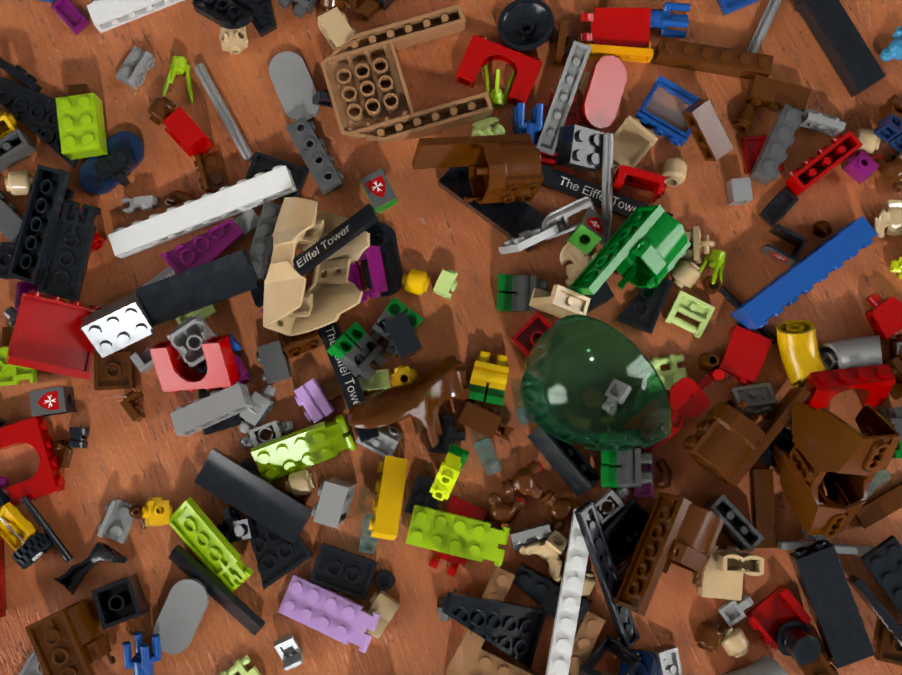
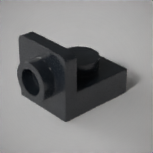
(322, 98)

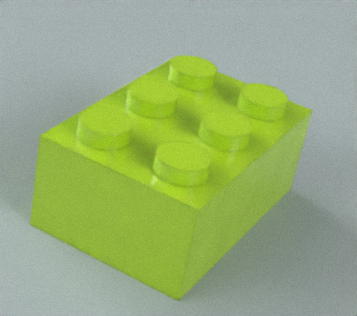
(81, 126)

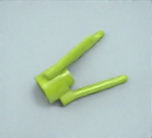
(178, 67)
(497, 97)
(717, 261)

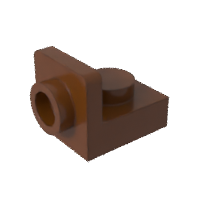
(133, 409)

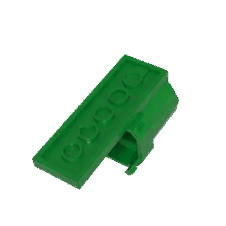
(639, 251)

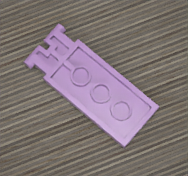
(328, 612)

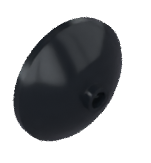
(522, 16)

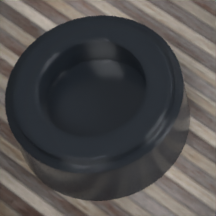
(384, 579)

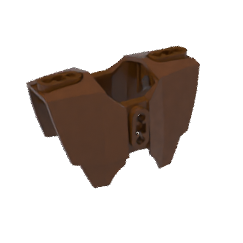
(838, 455)

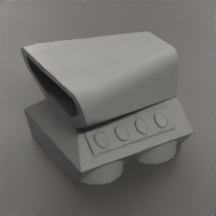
(188, 339)

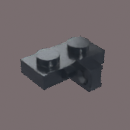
(116, 166)
(448, 435)
(234, 528)

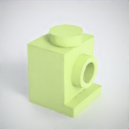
(446, 283)

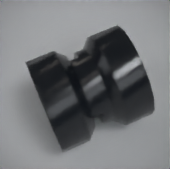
(78, 437)

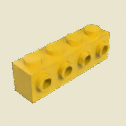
(389, 498)

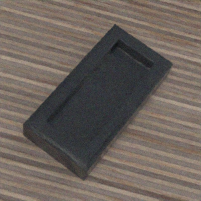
(778, 206)

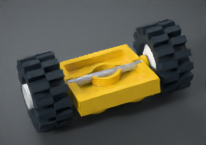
(19, 534)

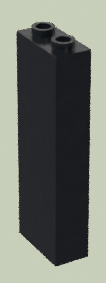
(832, 603)

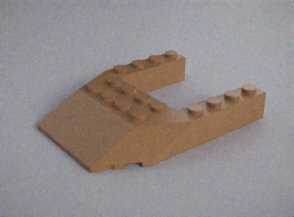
(371, 88)
(476, 659)

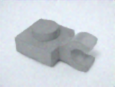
(145, 203)
(616, 393)
(733, 611)

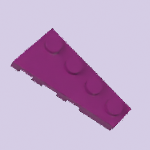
(203, 247)

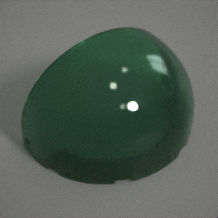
(568, 380)

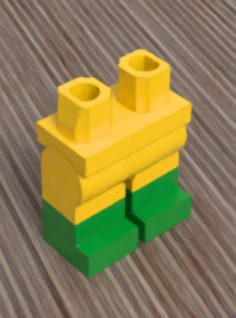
(491, 374)

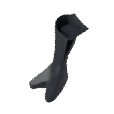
(77, 572)

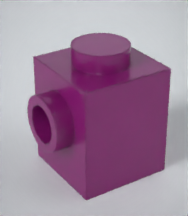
(860, 166)

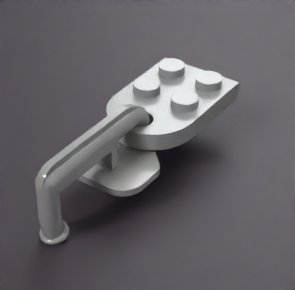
(549, 227)

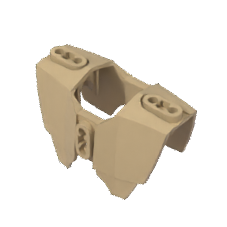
(285, 303)

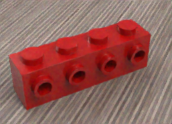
(825, 161)

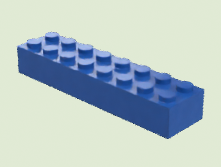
(804, 274)

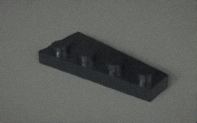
(544, 590)

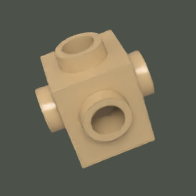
(233, 40)

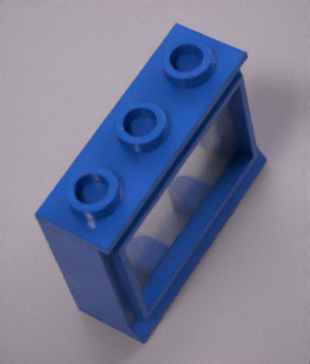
(663, 111)

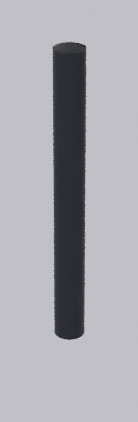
(736, 303)
(46, 528)

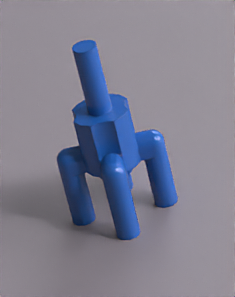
(663, 18)
(531, 126)
(143, 660)

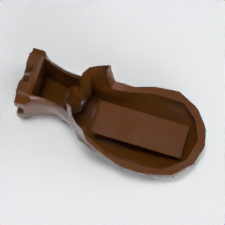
(416, 398)

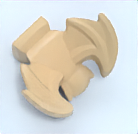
(891, 218)
(578, 259)
(549, 551)

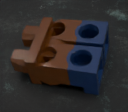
(891, 123)

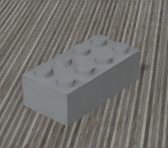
(334, 502)

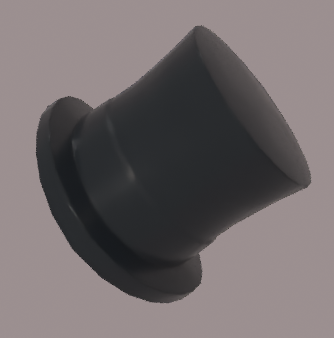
(796, 641)

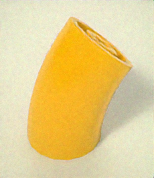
(799, 350)

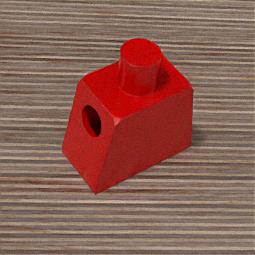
(884, 316)

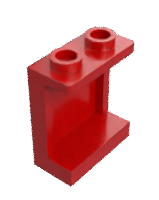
(640, 179)
(744, 355)
(772, 612)

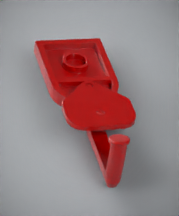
(687, 400)

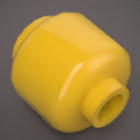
(416, 281)

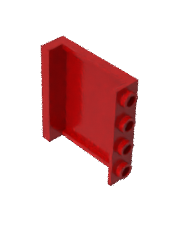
(51, 337)

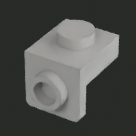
(289, 651)

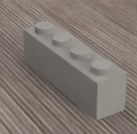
(211, 409)

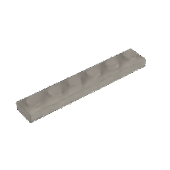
(563, 97)

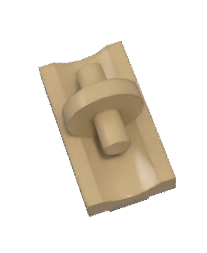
(694, 253)

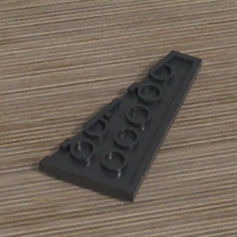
(35, 111)
(274, 553)
(504, 624)

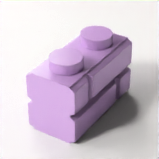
(314, 401)

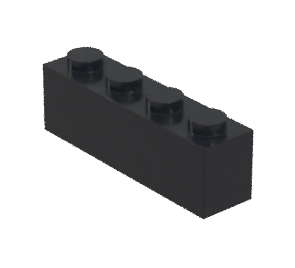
(565, 460)

